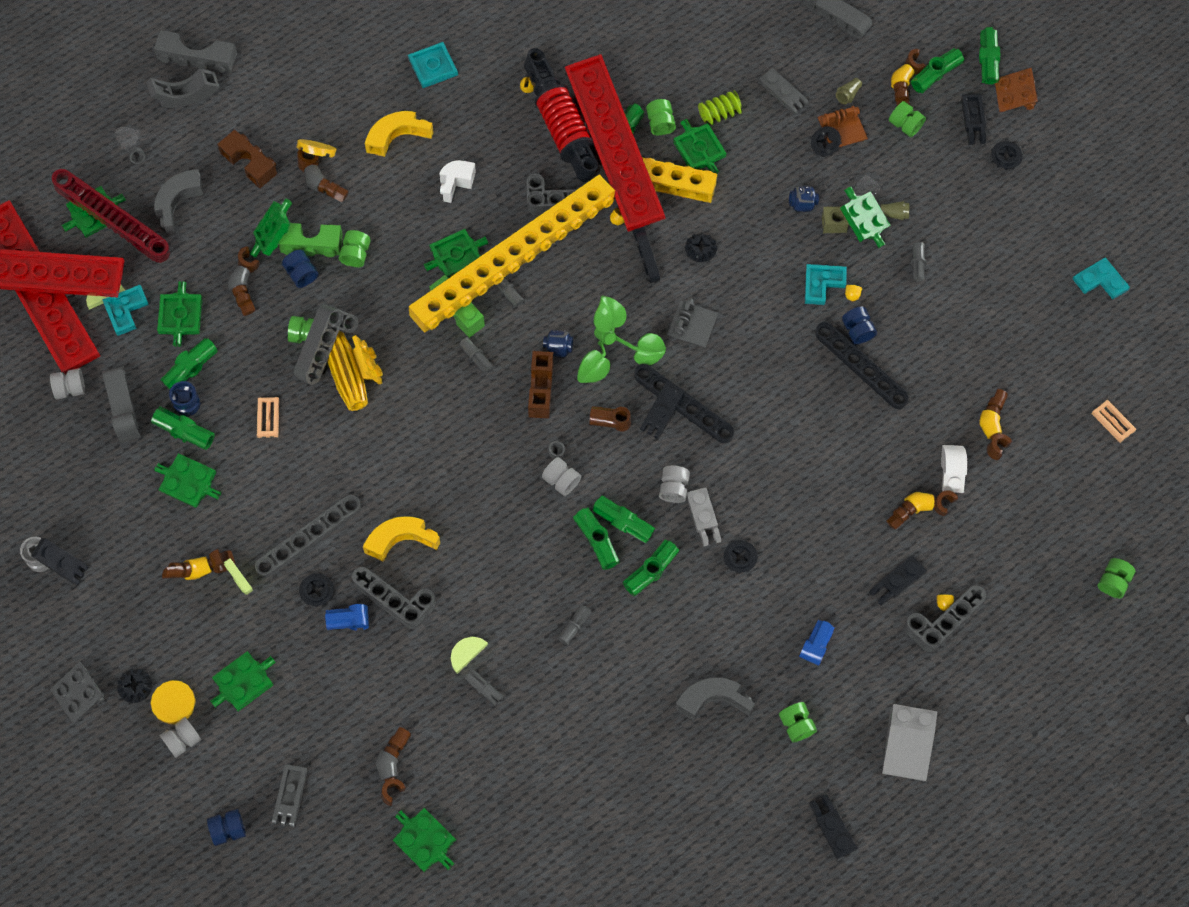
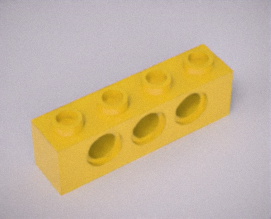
(684, 186)

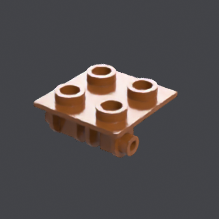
(1016, 90)
(846, 123)

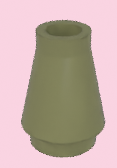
(847, 92)
(896, 210)

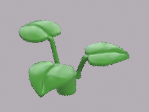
(606, 318)

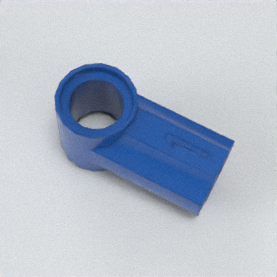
(353, 617)
(816, 645)

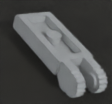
(703, 514)

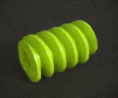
(720, 107)

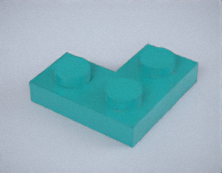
(1101, 274)
(820, 277)
(120, 308)

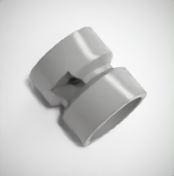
(70, 383)
(563, 478)
(674, 483)
(26, 551)
(180, 737)

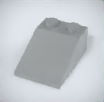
(909, 742)

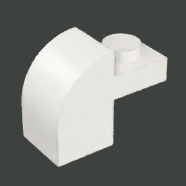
(456, 174)
(954, 468)

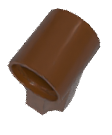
(608, 417)

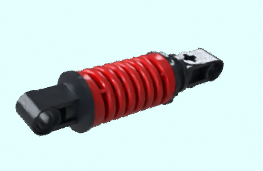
(561, 116)

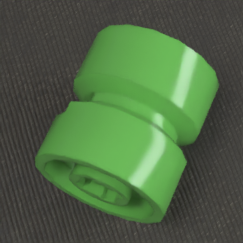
(661, 117)
(909, 120)
(354, 248)
(298, 329)
(1116, 577)
(803, 727)

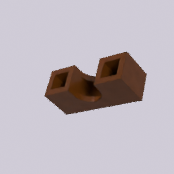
(238, 147)
(540, 384)

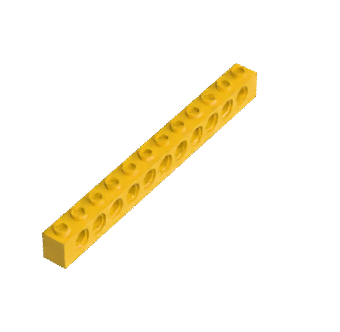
(595, 189)

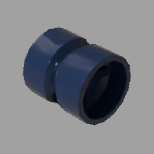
(300, 268)
(859, 324)
(184, 398)
(226, 827)

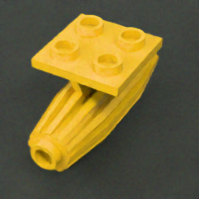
(350, 368)

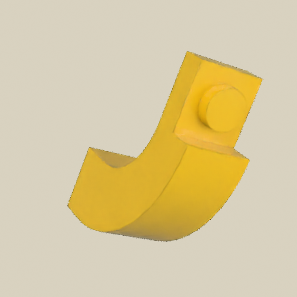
(393, 126)
(397, 530)

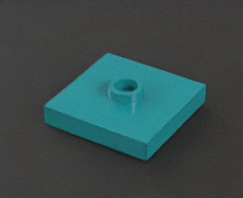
(432, 65)

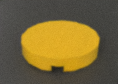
(316, 148)
(173, 702)

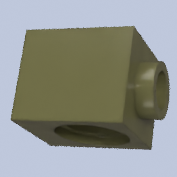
(829, 224)

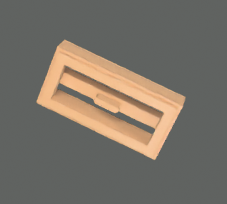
(1096, 413)
(268, 433)

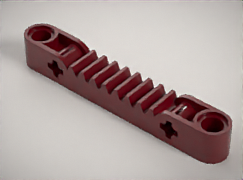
(111, 215)

